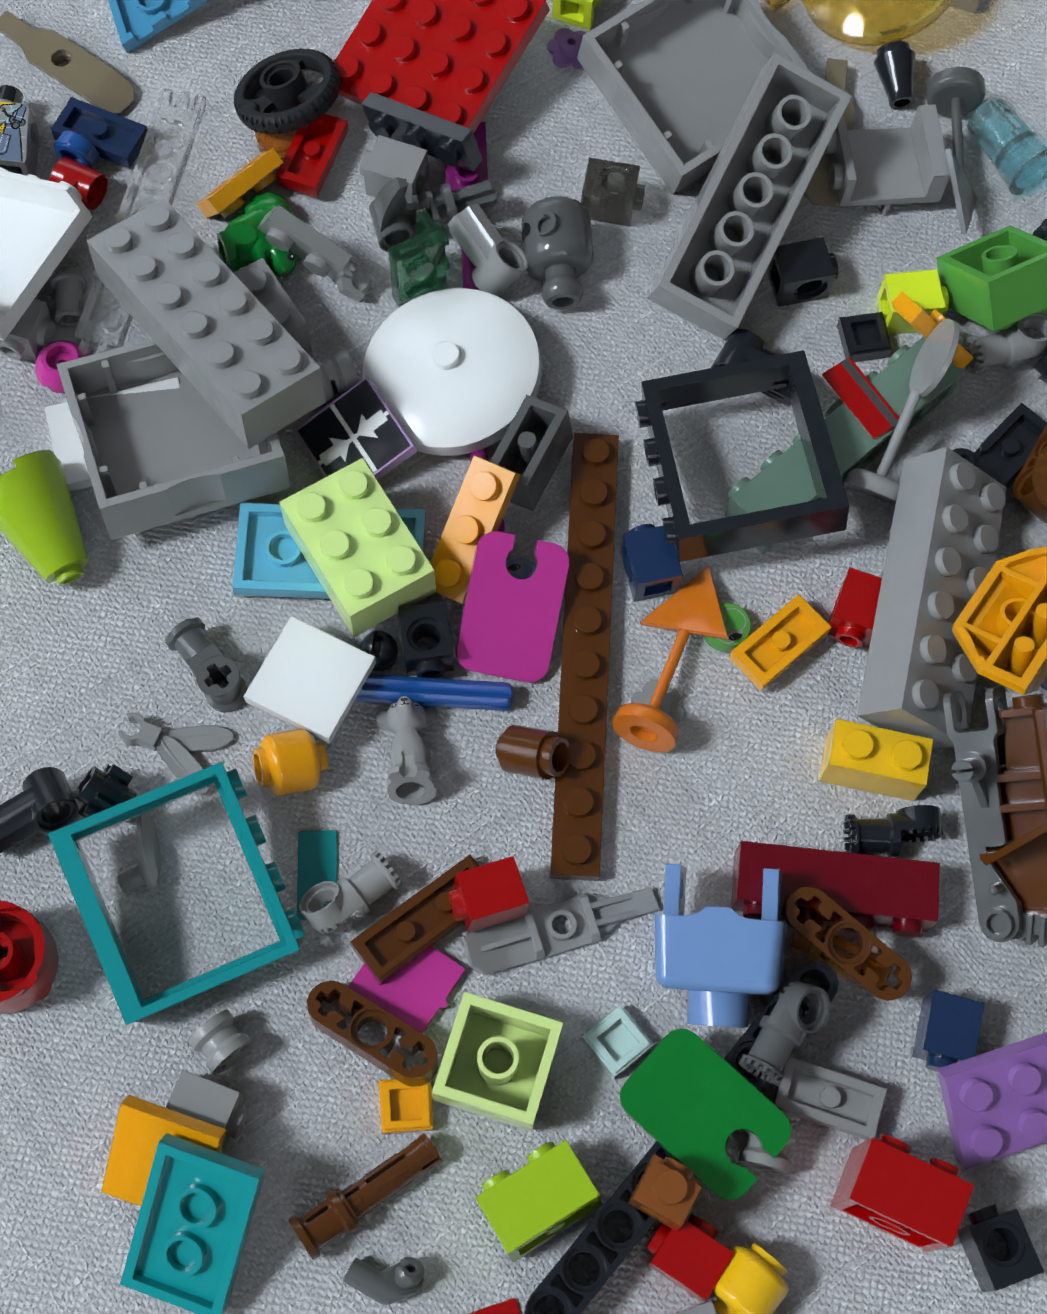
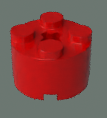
(30, 960)

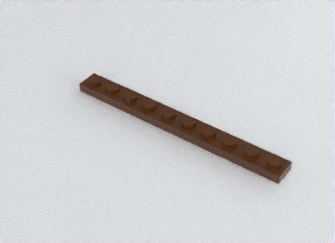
(585, 658)

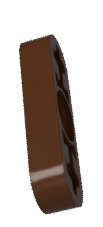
(884, 956)
(410, 1041)

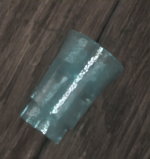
(1010, 146)

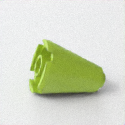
(41, 517)

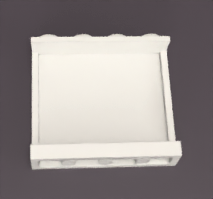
(36, 232)

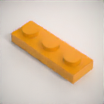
(475, 513)

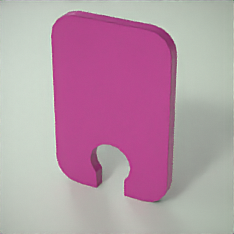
(509, 620)

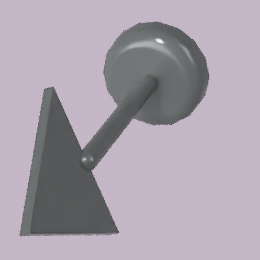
(957, 93)

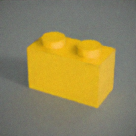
(876, 760)

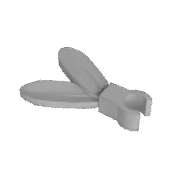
(177, 744)

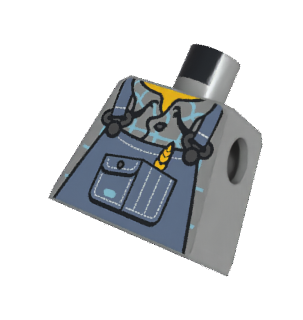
(17, 133)

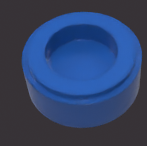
(76, 147)

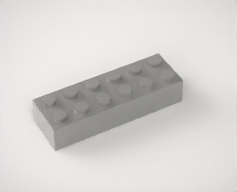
(749, 197)
(207, 322)
(934, 563)

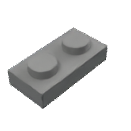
(830, 1098)

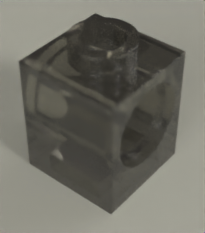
(607, 177)

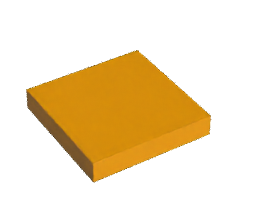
(136, 1139)

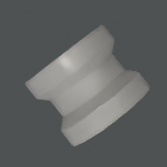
(220, 1042)
(757, 1158)

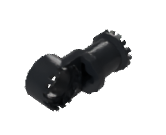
(887, 833)

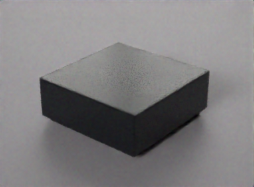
(864, 337)

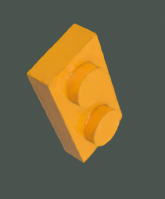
(255, 175)
(779, 642)

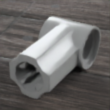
(495, 259)

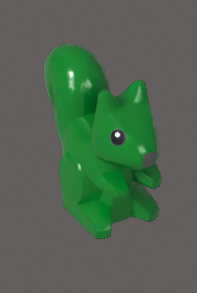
(244, 243)

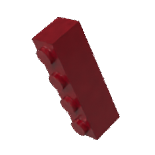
(868, 887)

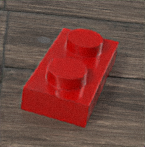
(312, 155)

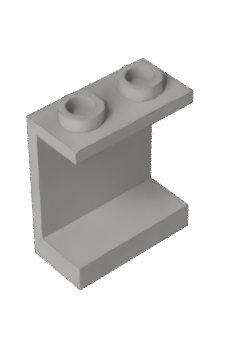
(889, 163)

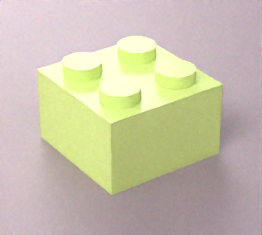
(497, 1061)

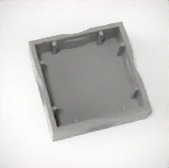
(681, 76)
(160, 450)

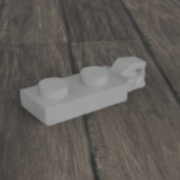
(318, 252)

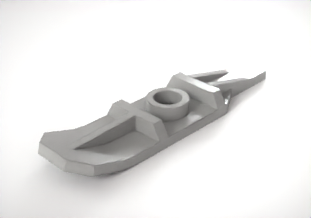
(534, 939)

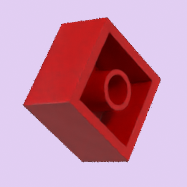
(903, 1194)

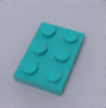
(192, 1226)

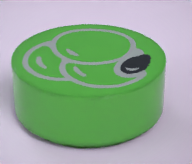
(737, 628)

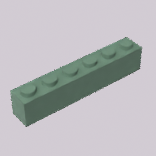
(786, 475)

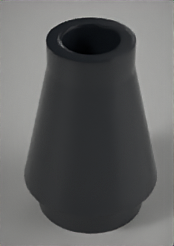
(896, 71)

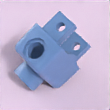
(719, 952)

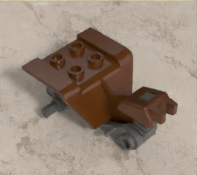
(1004, 810)

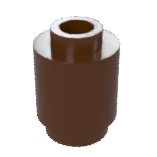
(533, 752)

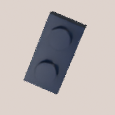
(111, 134)

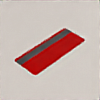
(861, 398)

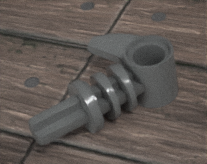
(396, 220)

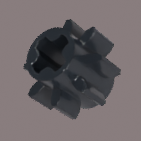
(103, 789)

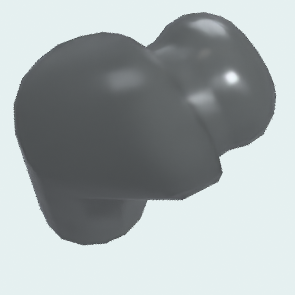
(388, 1284)

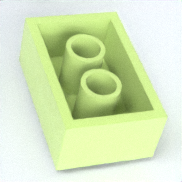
(358, 547)

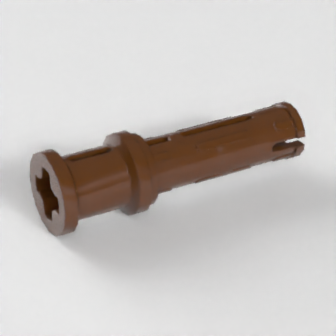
(344, 1208)

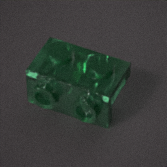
(419, 262)

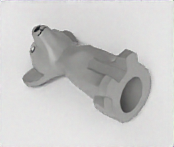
(409, 777)

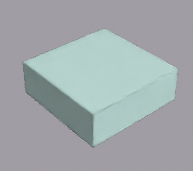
(617, 1041)

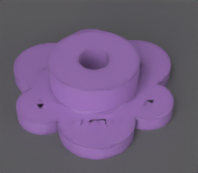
(566, 47)

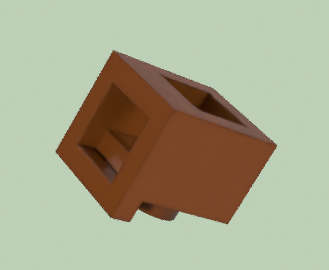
(666, 1191)

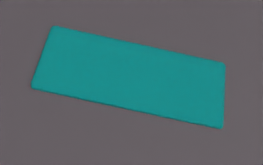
(315, 861)

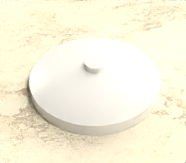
(454, 368)

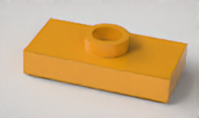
(926, 323)

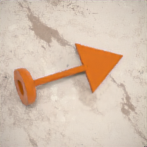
(688, 611)

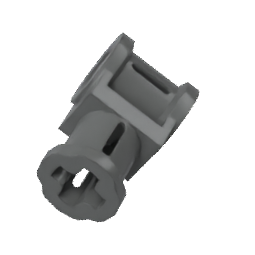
(208, 665)

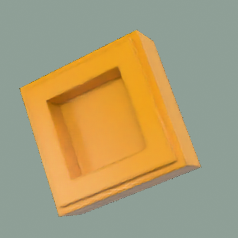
(405, 1107)

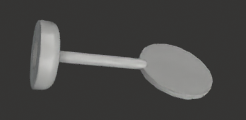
(925, 376)

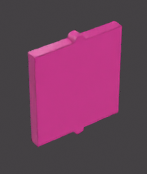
(415, 990)

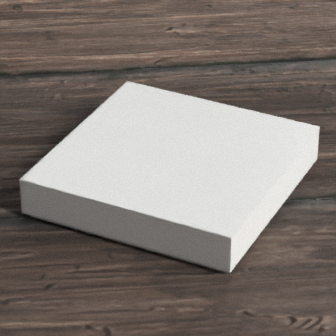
(310, 679)

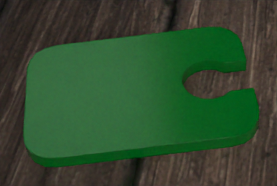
(693, 1104)

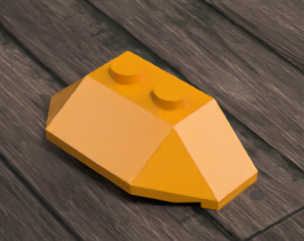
(1007, 622)

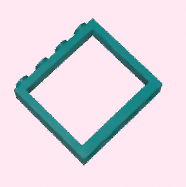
(99, 923)

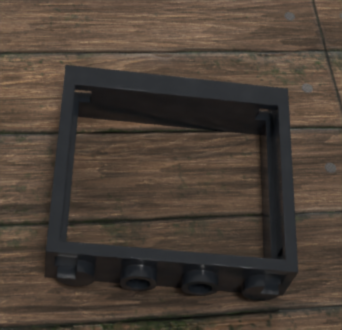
(756, 528)

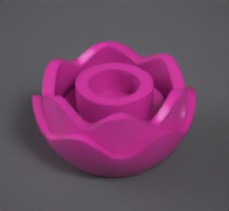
(49, 356)

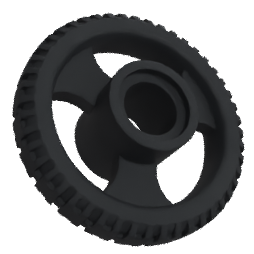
(286, 91)

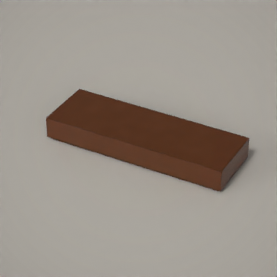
(410, 927)

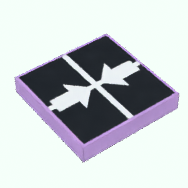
(357, 428)

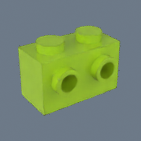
(538, 1199)

